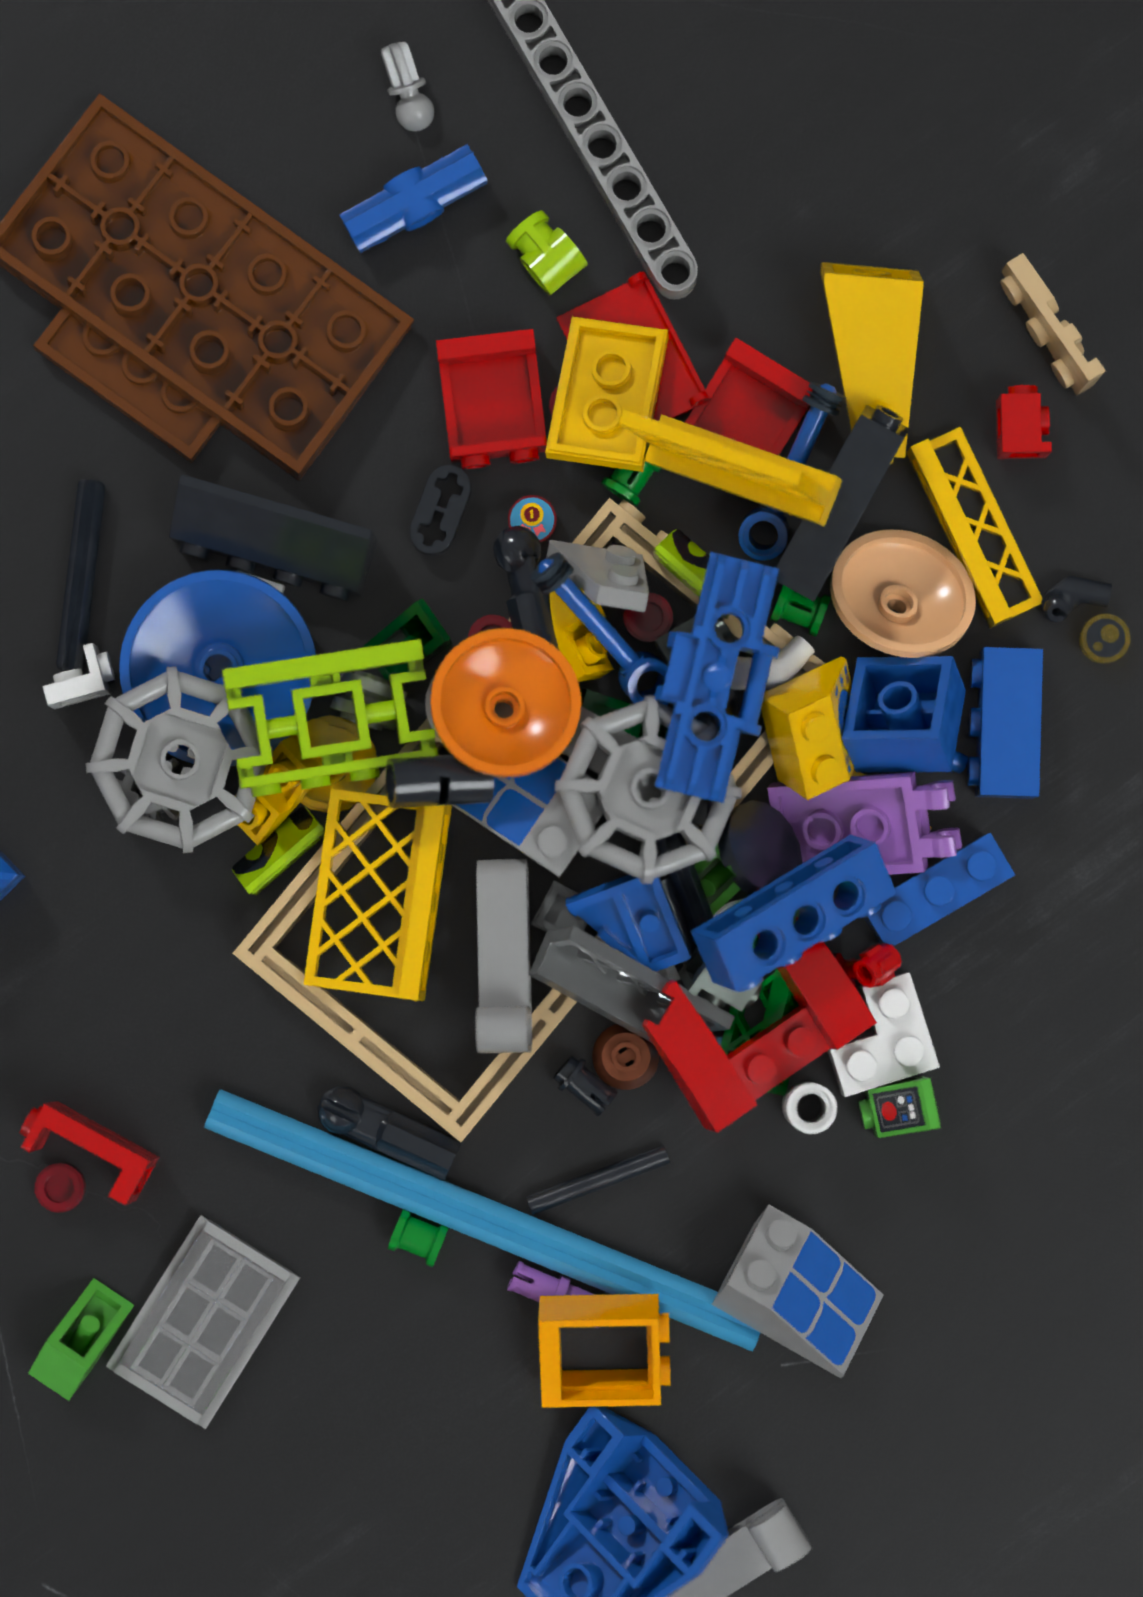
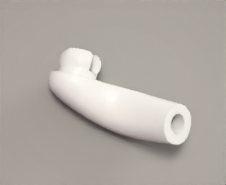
(783, 669)

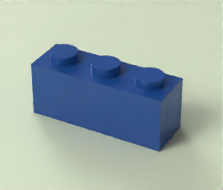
(1006, 723)
(940, 890)

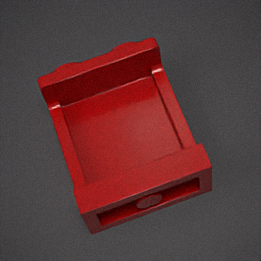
(492, 398)
(752, 400)
(99, 1140)

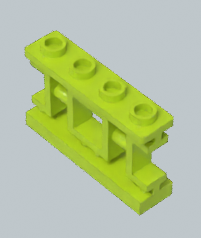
(325, 680)

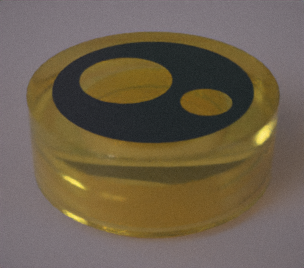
(1104, 638)

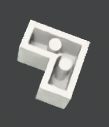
(898, 1042)

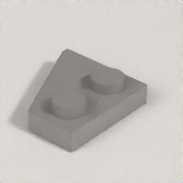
(606, 575)

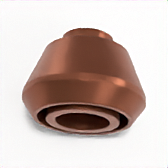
(611, 1064)

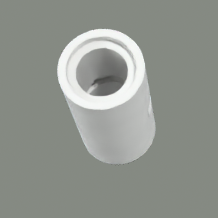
(824, 1118)

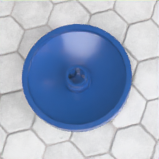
(213, 625)

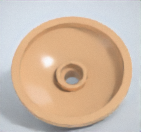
(908, 576)

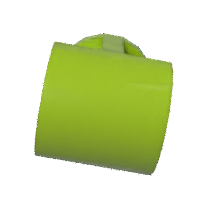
(546, 253)

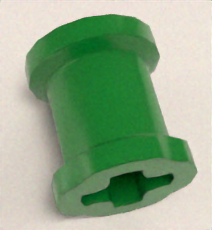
(629, 491)
(805, 619)
(418, 1237)

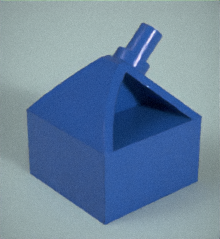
(905, 715)

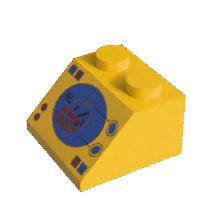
(807, 727)

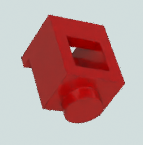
(1022, 424)

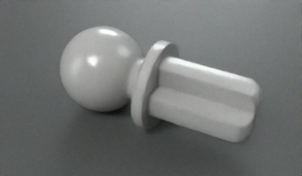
(413, 109)

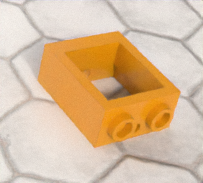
(602, 1387)

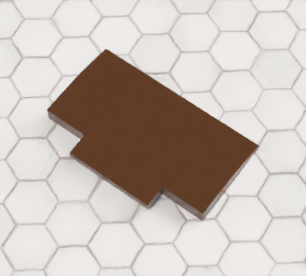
(191, 297)

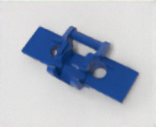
(703, 673)

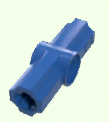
(413, 198)

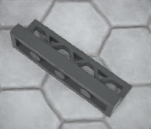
(611, 982)

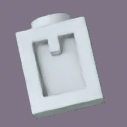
(74, 687)

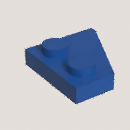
(634, 920)

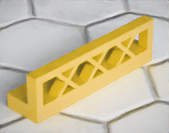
(958, 529)

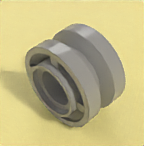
(374, 690)

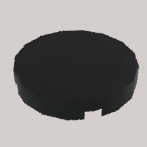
(758, 845)

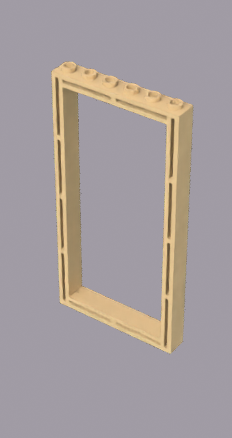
(259, 952)

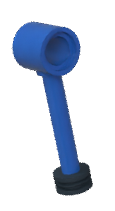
(823, 401)
(554, 576)

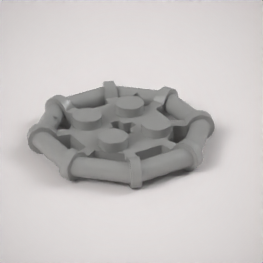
(153, 773)
(622, 801)

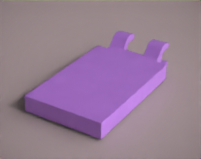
(876, 808)

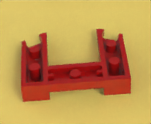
(727, 1085)

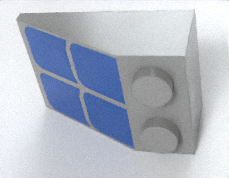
(533, 816)
(799, 1292)

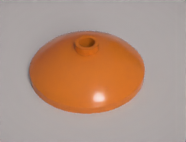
(512, 670)

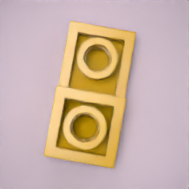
(577, 643)
(275, 808)

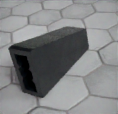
(861, 468)

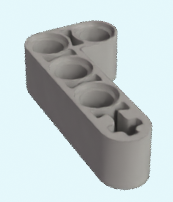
(503, 957)
(753, 1547)

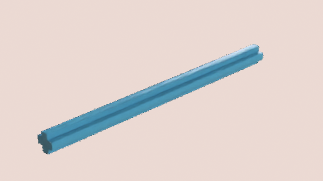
(472, 1214)

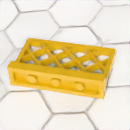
(736, 467)
(419, 906)

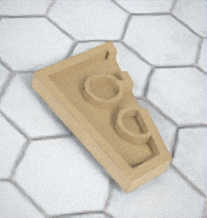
(1062, 339)

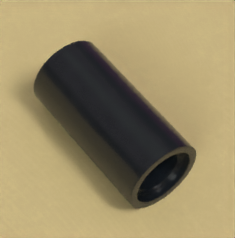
(435, 782)

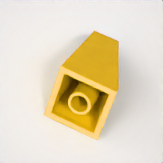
(874, 335)

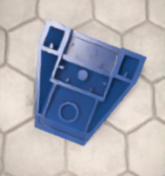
(621, 1517)

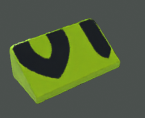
(683, 560)
(278, 851)

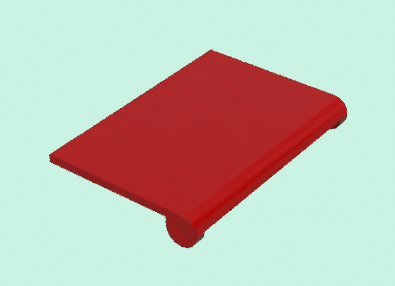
(639, 305)

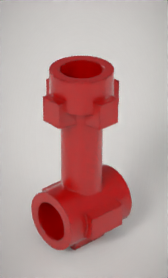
(874, 966)

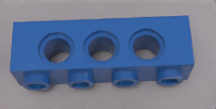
(729, 937)

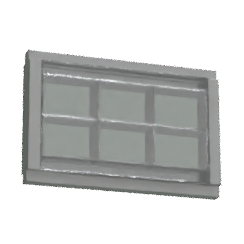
(203, 1321)

